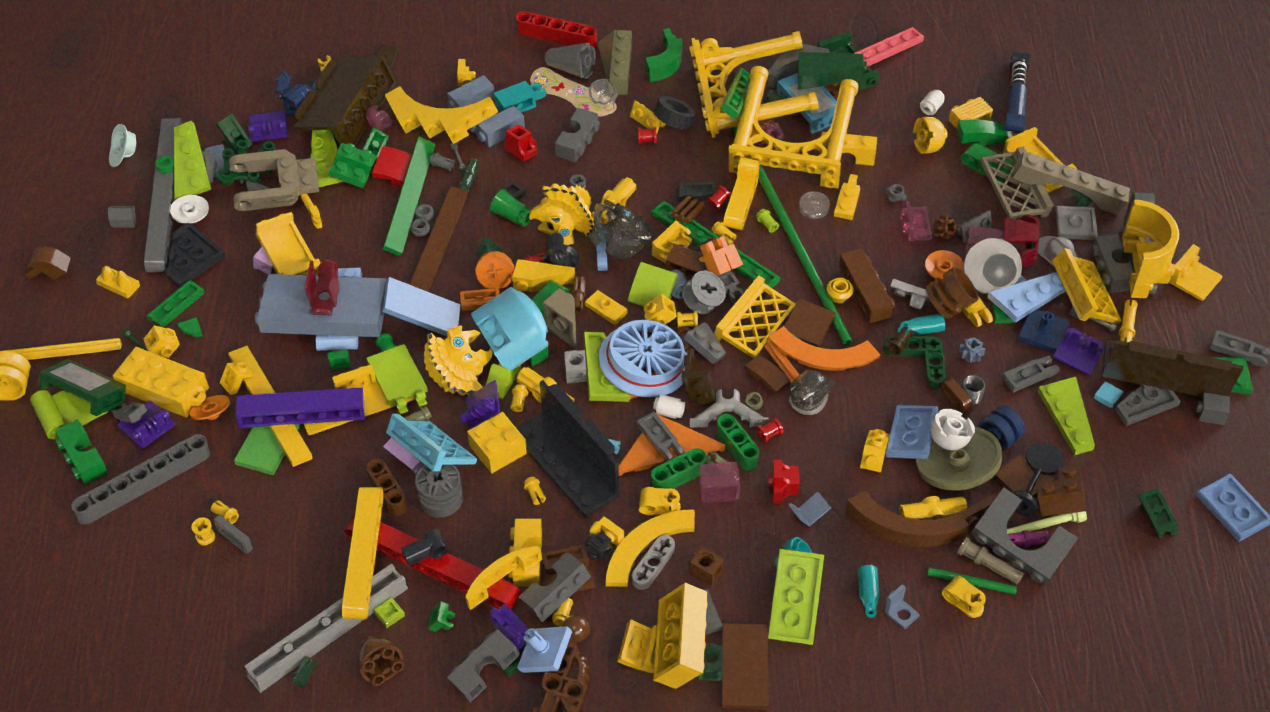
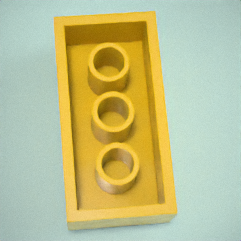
(680, 636)

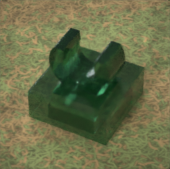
(487, 246)

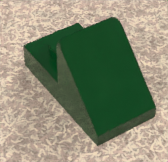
(232, 132)

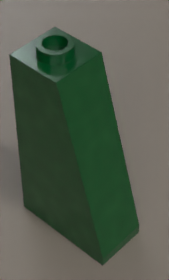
(825, 69)

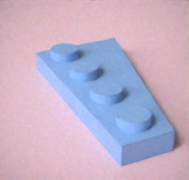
(1027, 296)

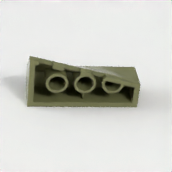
(616, 58)

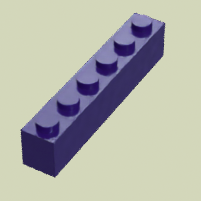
(300, 407)

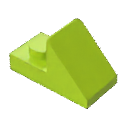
(503, 377)

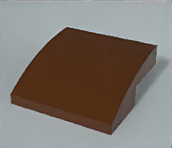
(578, 552)

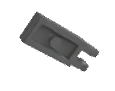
(1239, 348)
(1029, 373)
(659, 435)

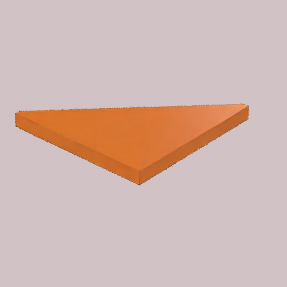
(644, 454)

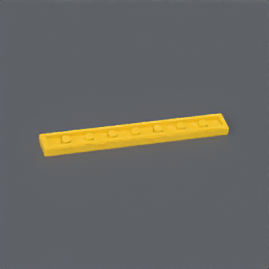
(287, 435)

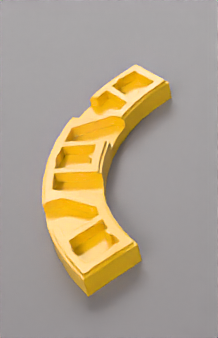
(643, 537)

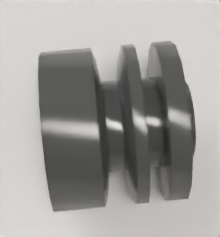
(439, 491)

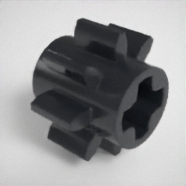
(598, 546)

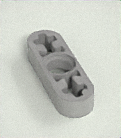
(653, 571)

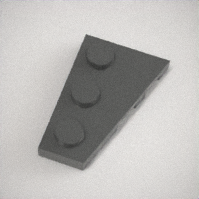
(1146, 403)

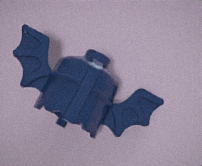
(293, 94)

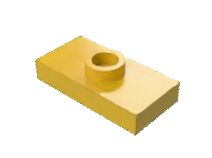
(606, 307)

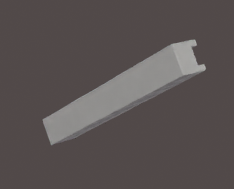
(318, 633)

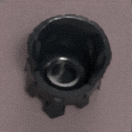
(559, 253)

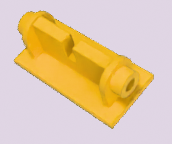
(645, 116)

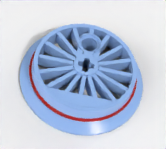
(656, 352)

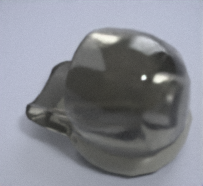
(810, 392)

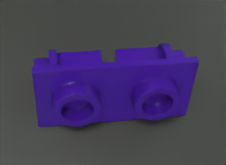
(509, 625)

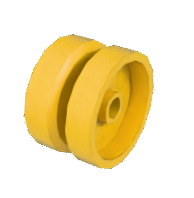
(13, 375)

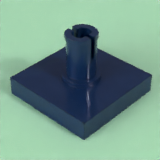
(1043, 330)

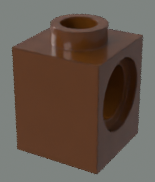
(709, 573)

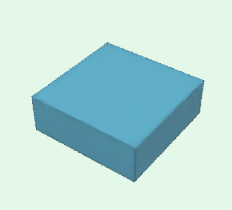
(1108, 395)

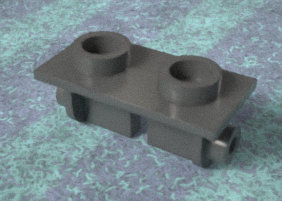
(981, 220)

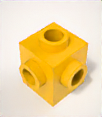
(660, 310)
(161, 341)

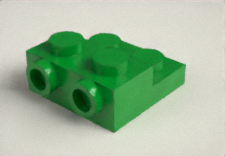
(352, 165)

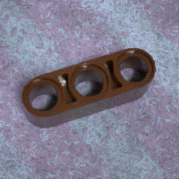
(393, 492)

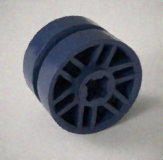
(1004, 425)

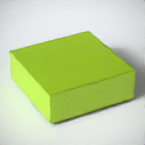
(389, 612)

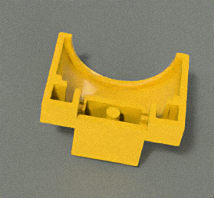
(1154, 258)

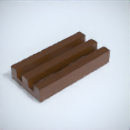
(687, 201)

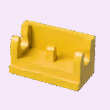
(673, 234)

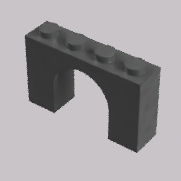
(1037, 563)

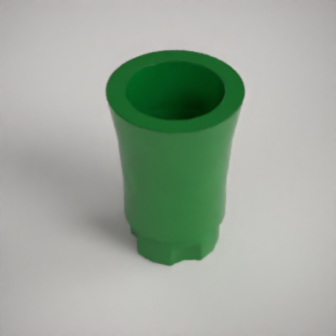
(510, 208)

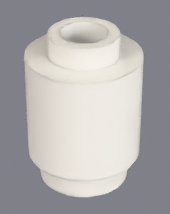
(932, 102)
(669, 406)

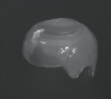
(602, 93)

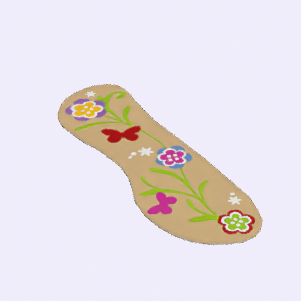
(569, 90)

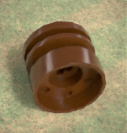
(952, 292)

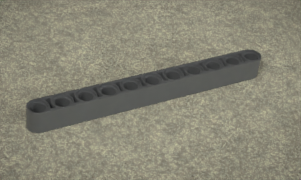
(160, 218)

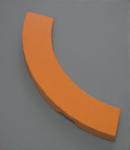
(822, 358)

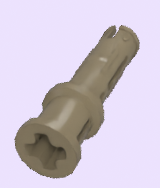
(981, 556)

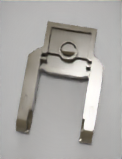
(295, 178)

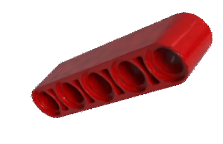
(555, 29)

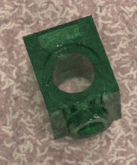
(713, 670)

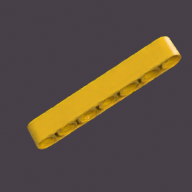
(362, 553)

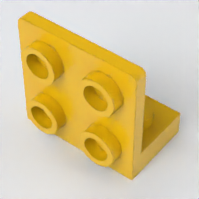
(1194, 276)

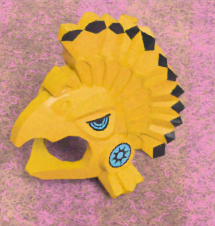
(565, 210)
(454, 363)

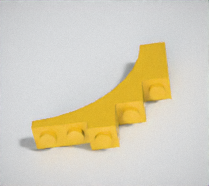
(435, 120)

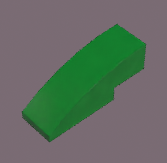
(982, 132)

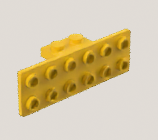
(373, 396)

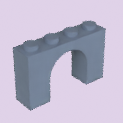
(493, 128)

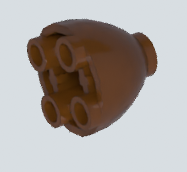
(379, 660)

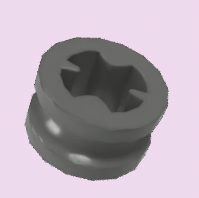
(578, 178)

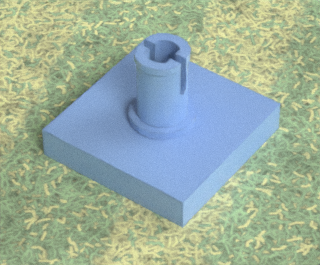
(544, 649)

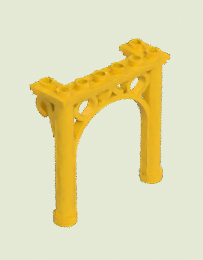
(717, 57)
(787, 153)

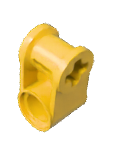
(657, 501)
(963, 596)

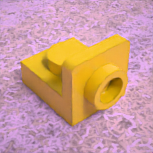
(464, 75)
(233, 376)
(609, 528)

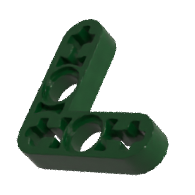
(928, 353)

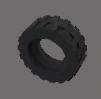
(674, 112)

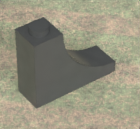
(787, 64)

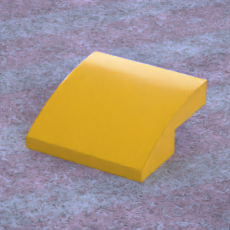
(638, 647)

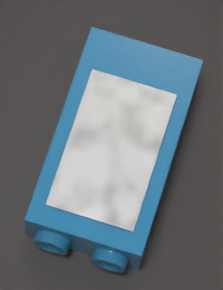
(818, 118)

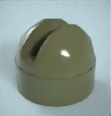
(757, 398)

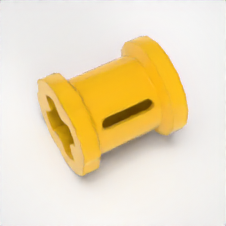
(692, 317)
(207, 534)

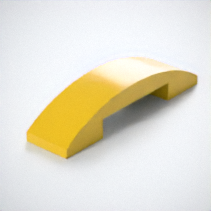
(497, 570)

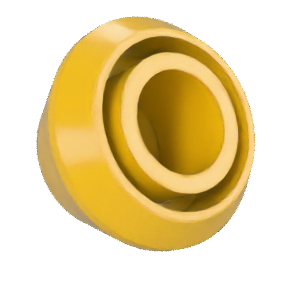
(839, 290)

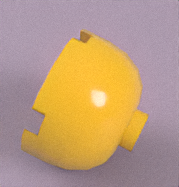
(929, 135)

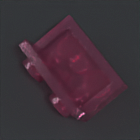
(916, 222)

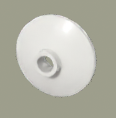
(189, 209)

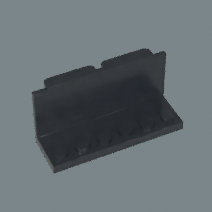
(572, 452)

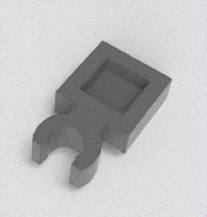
(731, 285)
(129, 413)

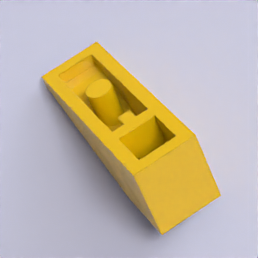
(534, 276)

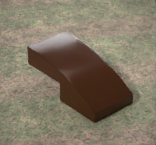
(768, 373)

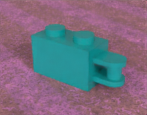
(520, 95)

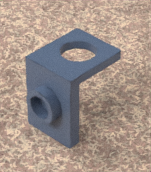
(811, 509)
(895, 604)

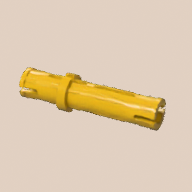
(1127, 330)

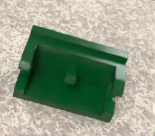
(1159, 512)

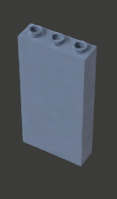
(287, 308)

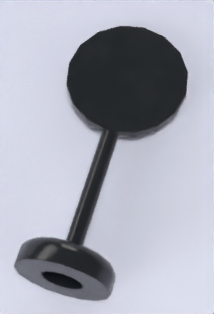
(1043, 459)

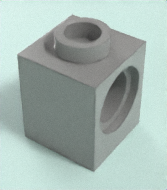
(575, 366)

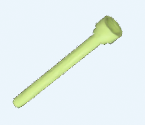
(1073, 517)

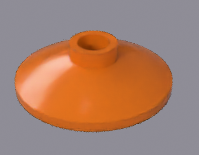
(941, 261)
(210, 408)

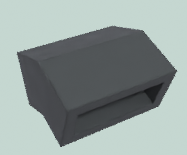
(122, 216)

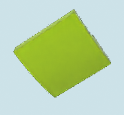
(650, 283)

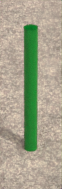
(978, 582)

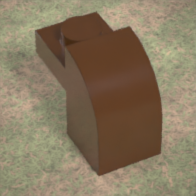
(47, 260)

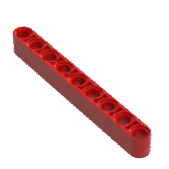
(446, 569)

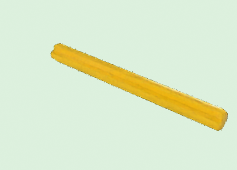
(69, 349)

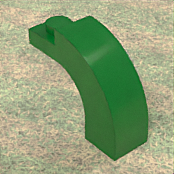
(667, 63)

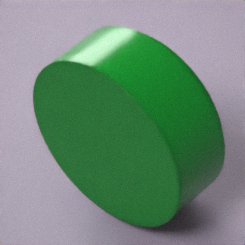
(165, 164)

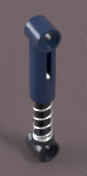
(1017, 93)

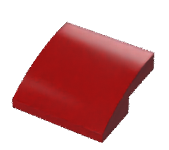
(392, 165)

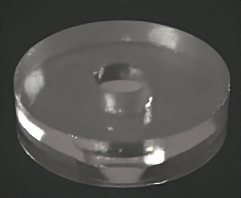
(814, 205)

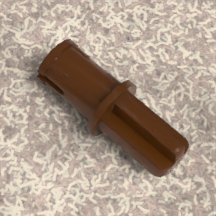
(579, 293)

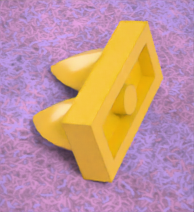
(117, 282)

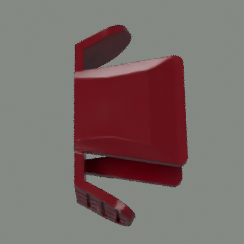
(1022, 234)
(327, 282)

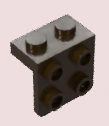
(698, 383)

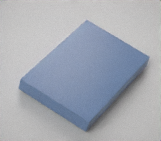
(911, 432)
(1234, 507)

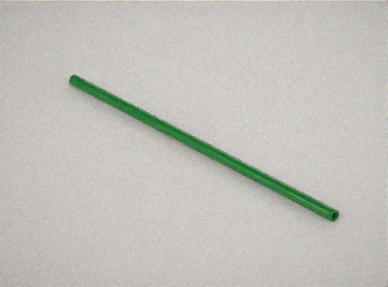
(802, 254)

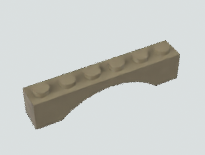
(1039, 170)

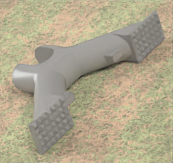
(728, 405)

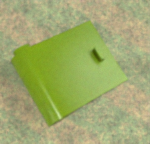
(60, 410)

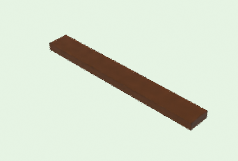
(439, 239)

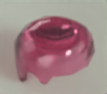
(378, 119)

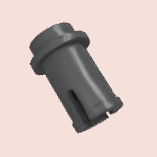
(443, 162)

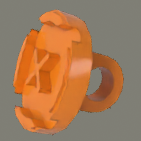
(494, 270)

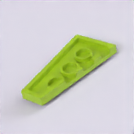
(324, 152)

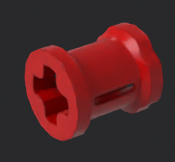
(647, 135)
(719, 197)
(769, 430)

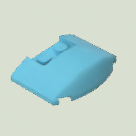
(512, 327)

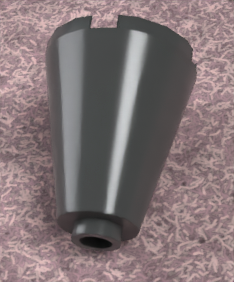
(572, 59)

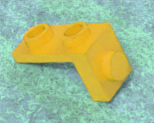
(874, 450)

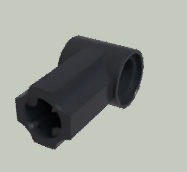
(430, 545)

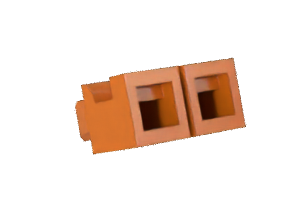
(721, 258)

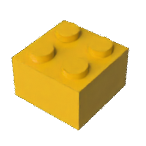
(497, 442)

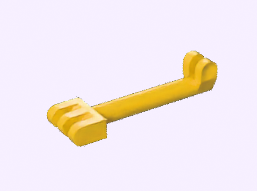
(313, 210)

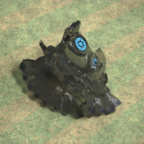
(624, 232)

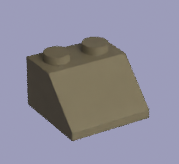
(560, 316)

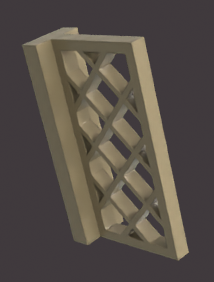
(1037, 192)

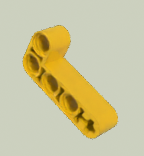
(742, 193)

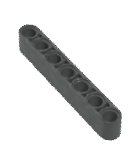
(140, 479)

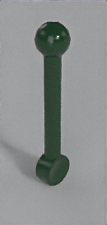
(127, 334)

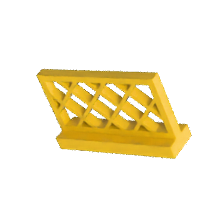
(1085, 288)
(739, 311)

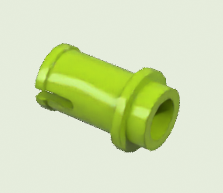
(765, 218)

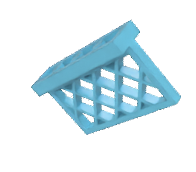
(428, 443)

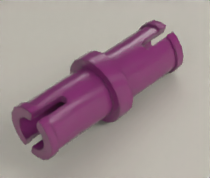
(1028, 538)

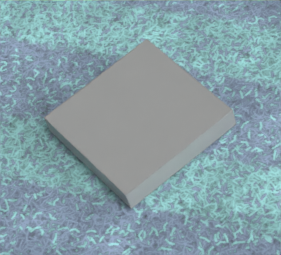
(1076, 222)

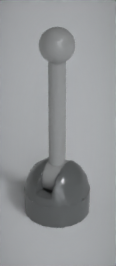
(1112, 327)

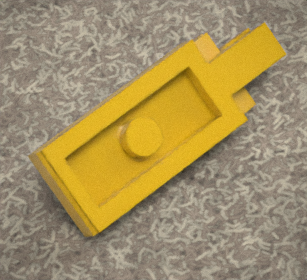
(848, 199)

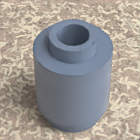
(677, 289)

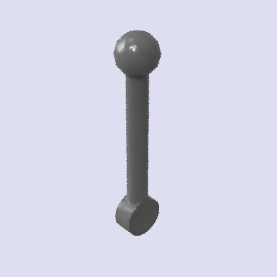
(454, 147)

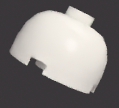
(951, 429)

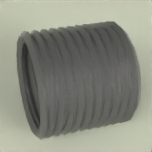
(974, 382)

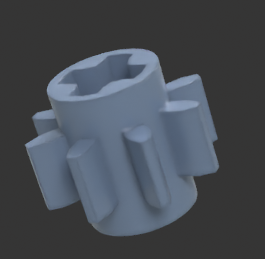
(972, 350)

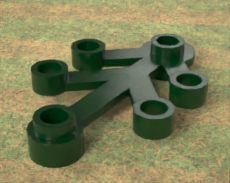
(227, 177)

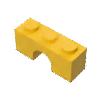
(860, 146)
(526, 534)

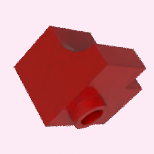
(520, 143)
(783, 481)

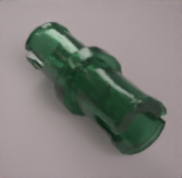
(469, 174)

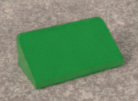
(375, 141)

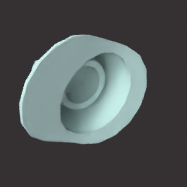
(122, 145)

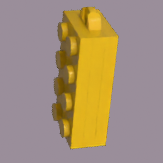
(162, 381)

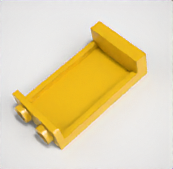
(1034, 146)
(285, 246)

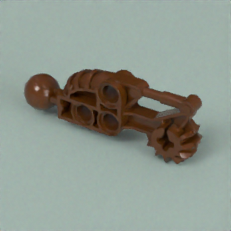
(571, 678)

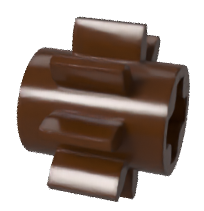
(944, 227)

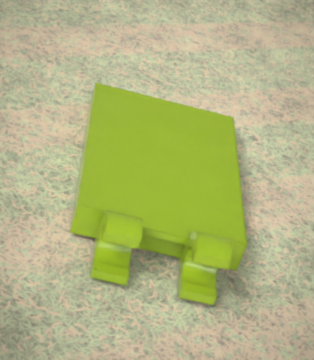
(398, 377)

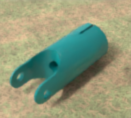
(924, 324)
(869, 588)

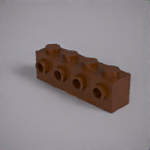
(867, 286)

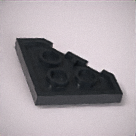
(191, 255)

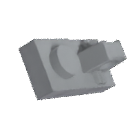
(918, 295)

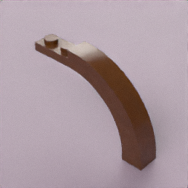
(913, 531)

